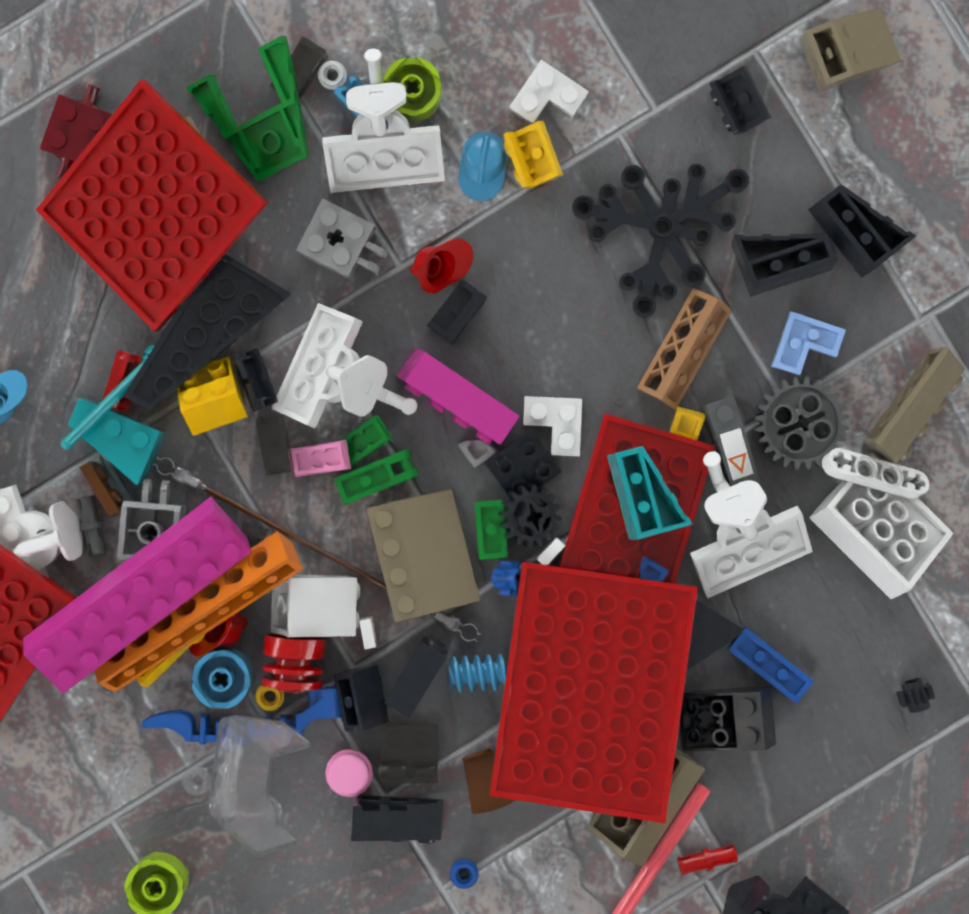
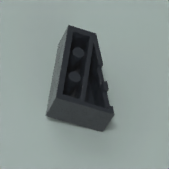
(858, 229)
(396, 819)

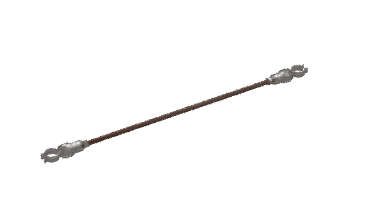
(185, 477)

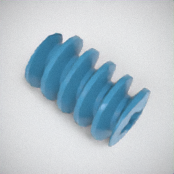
(477, 673)

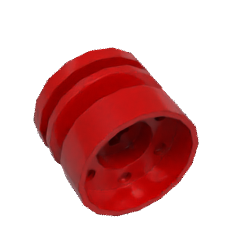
(293, 662)

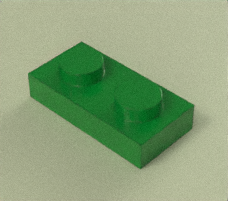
(490, 535)

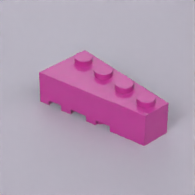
(457, 396)

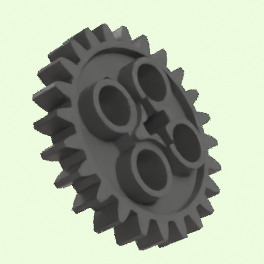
(791, 399)

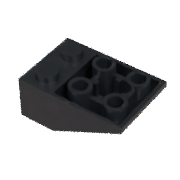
(728, 720)

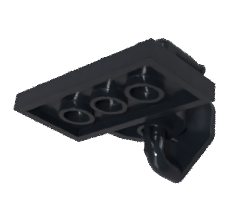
(753, 896)

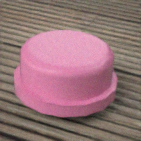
(349, 772)

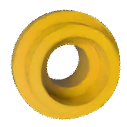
(266, 704)

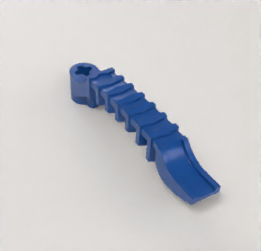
(322, 705)

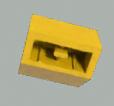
(212, 397)

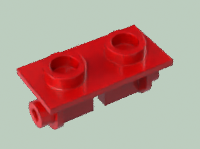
(122, 367)

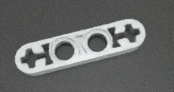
(875, 473)

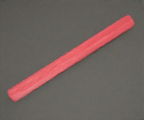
(662, 850)

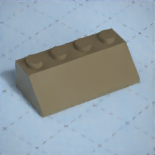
(915, 405)
(637, 838)

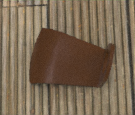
(479, 777)

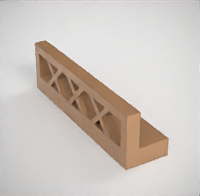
(689, 350)

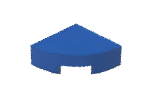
(652, 571)

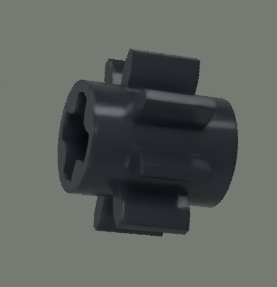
(915, 695)

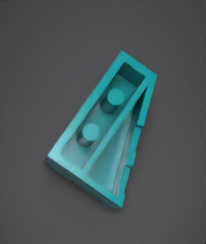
(121, 440)
(643, 495)

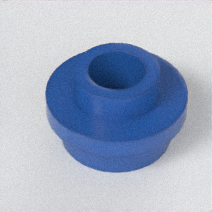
(459, 881)

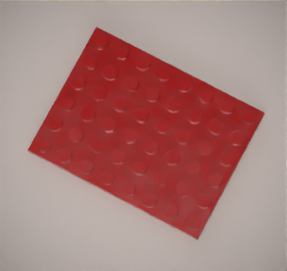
(594, 692)

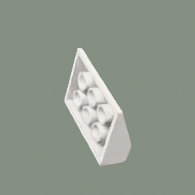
(882, 532)

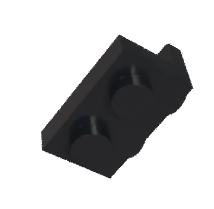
(739, 101)

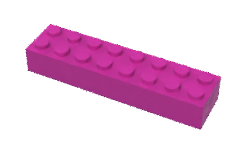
(136, 595)

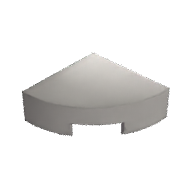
(477, 451)

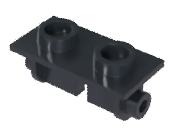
(255, 379)

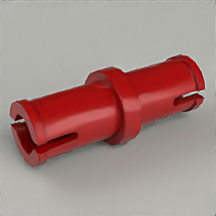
(707, 859)

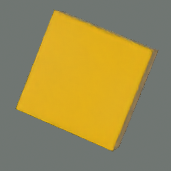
(687, 423)

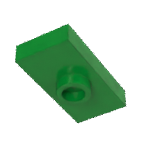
(366, 439)

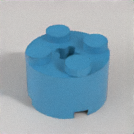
(224, 694)

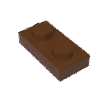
(97, 479)

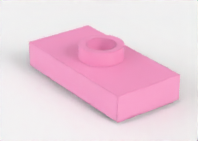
(320, 458)

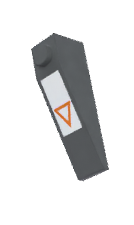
(730, 440)

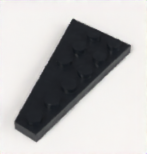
(203, 326)

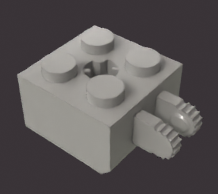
(343, 257)
(143, 514)

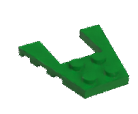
(273, 137)

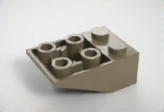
(849, 48)

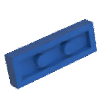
(770, 665)

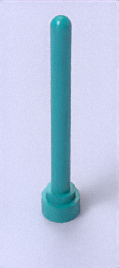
(103, 407)

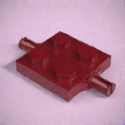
(73, 127)

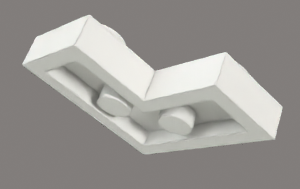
(547, 86)
(562, 415)

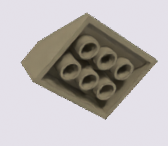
(423, 555)

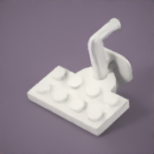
(380, 151)
(332, 372)
(23, 536)
(747, 536)

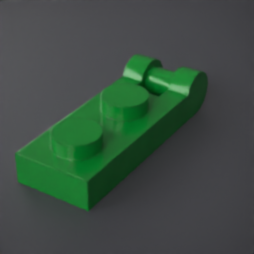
(375, 477)

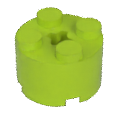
(415, 73)
(140, 883)

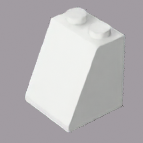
(315, 606)

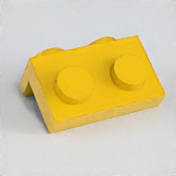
(532, 155)

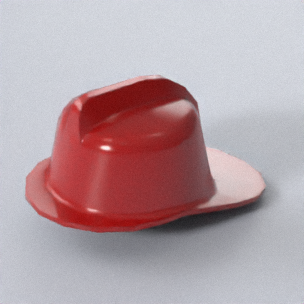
(442, 264)
(223, 635)

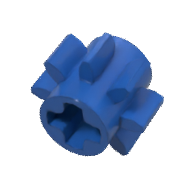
(507, 578)

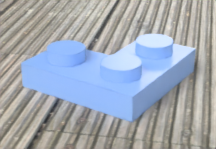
(804, 334)

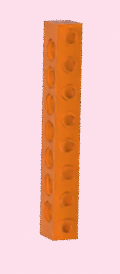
(255, 575)

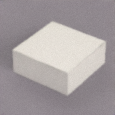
(550, 551)
(368, 632)

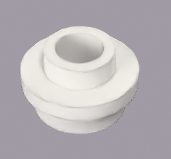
(328, 67)

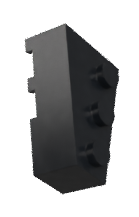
(781, 260)

